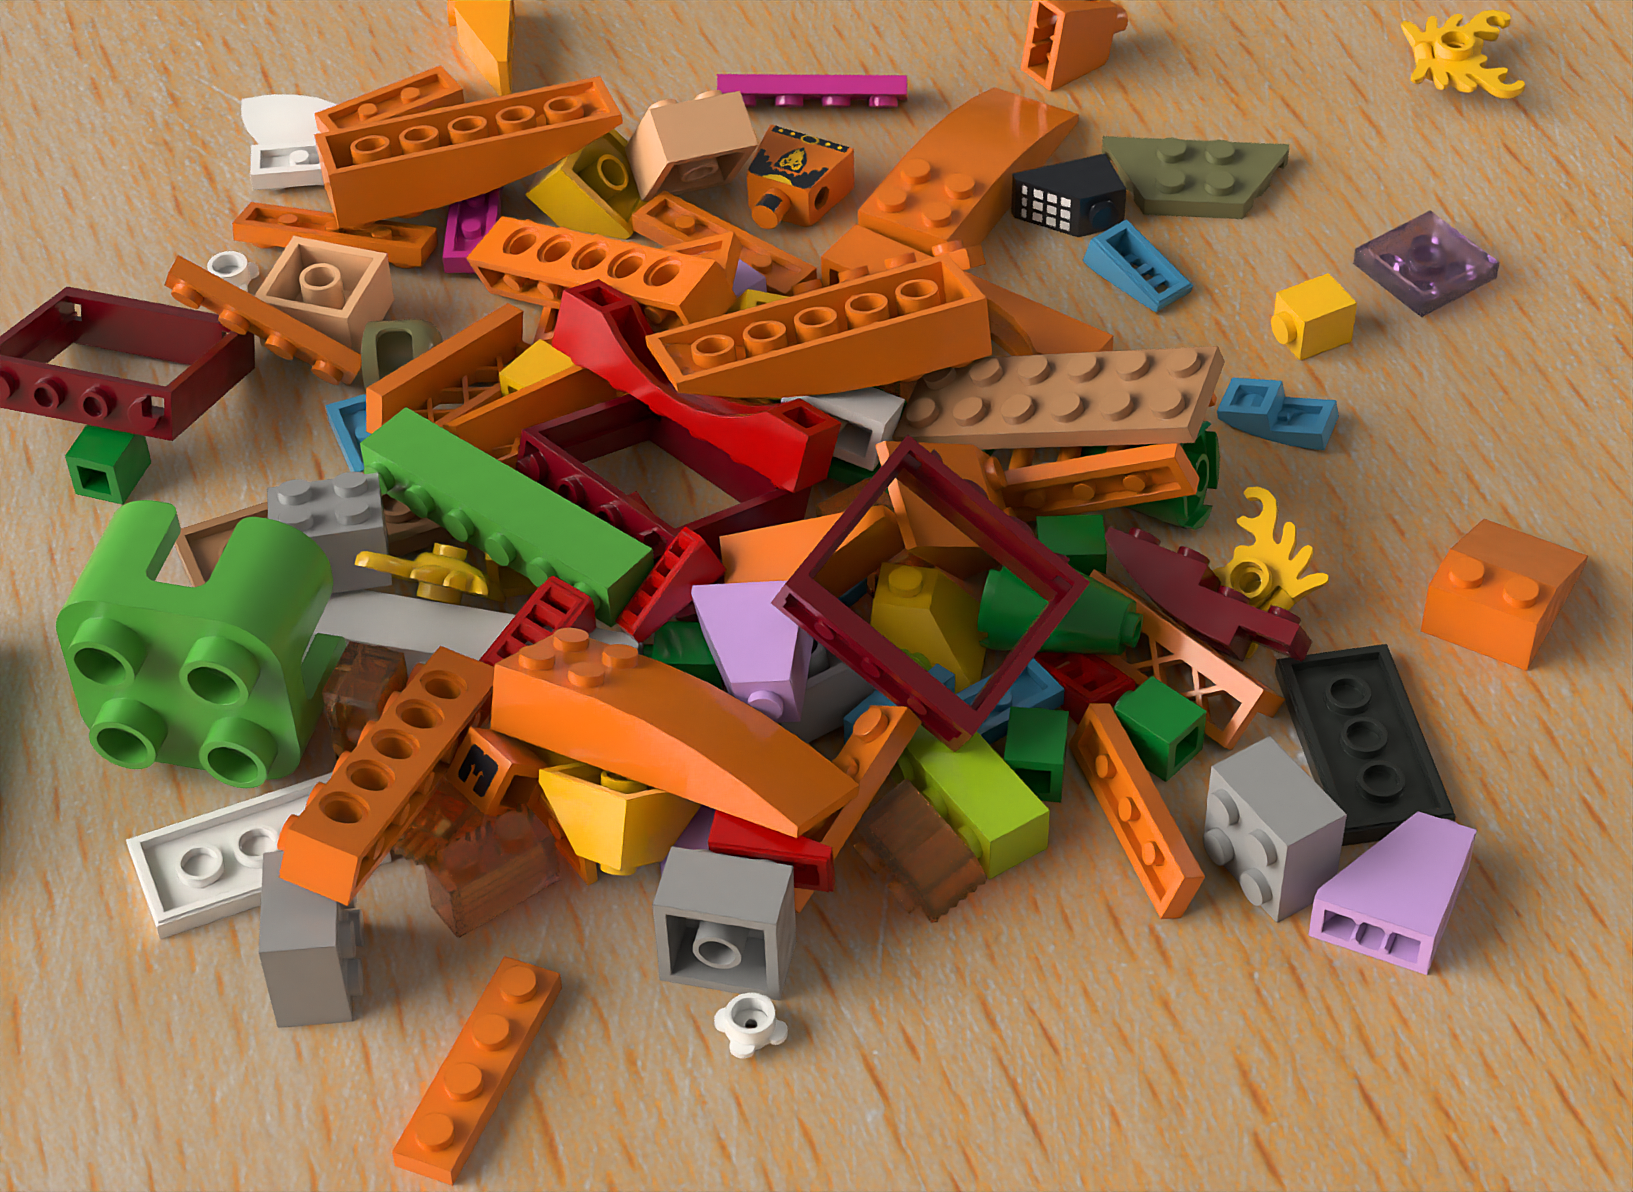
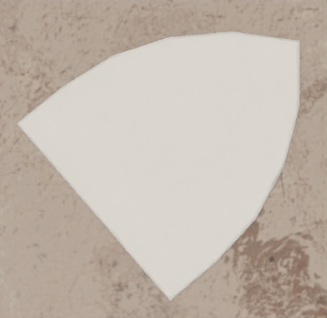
(282, 117)

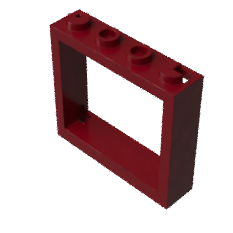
(128, 327)
(557, 448)
(881, 661)

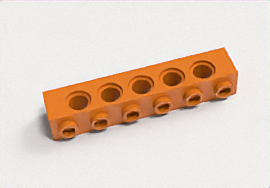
(541, 261)
(386, 778)

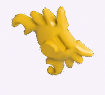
(1454, 54)
(1266, 568)
(440, 574)

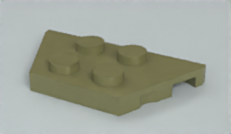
(1194, 175)

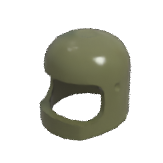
(394, 344)

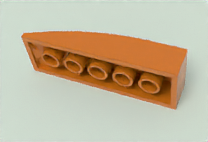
(457, 150)
(962, 171)
(834, 337)
(663, 731)

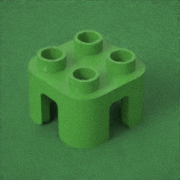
(205, 669)

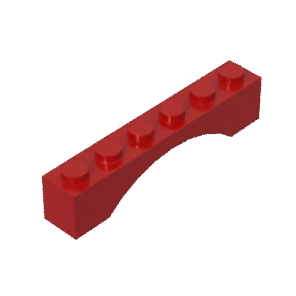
(782, 440)

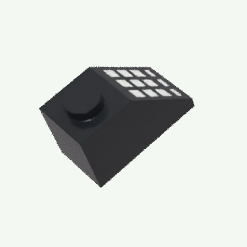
(1070, 196)

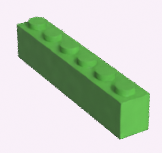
(505, 512)

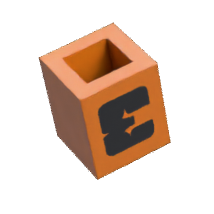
(495, 771)

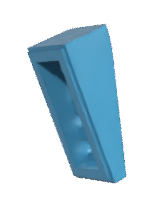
(1106, 259)

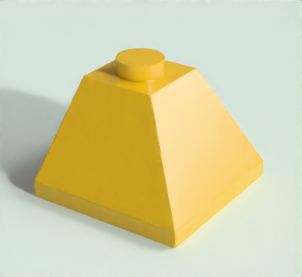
(590, 189)
(930, 616)
(614, 816)

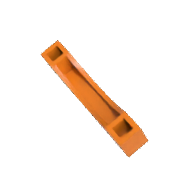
(1014, 320)

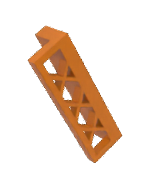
(448, 371)
(499, 424)
(1204, 662)

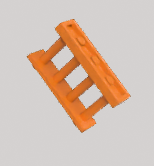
(1097, 481)

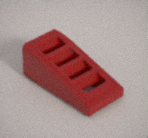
(669, 585)
(551, 605)
(1085, 681)
(750, 840)

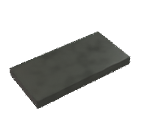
(1362, 739)

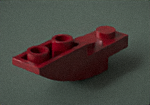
(1193, 598)

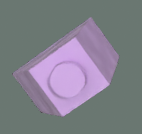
(755, 646)
(1397, 893)

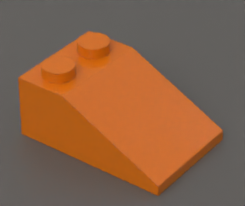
(928, 532)
(780, 549)
(1500, 592)

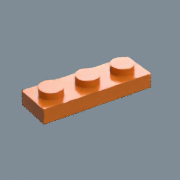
(406, 97)

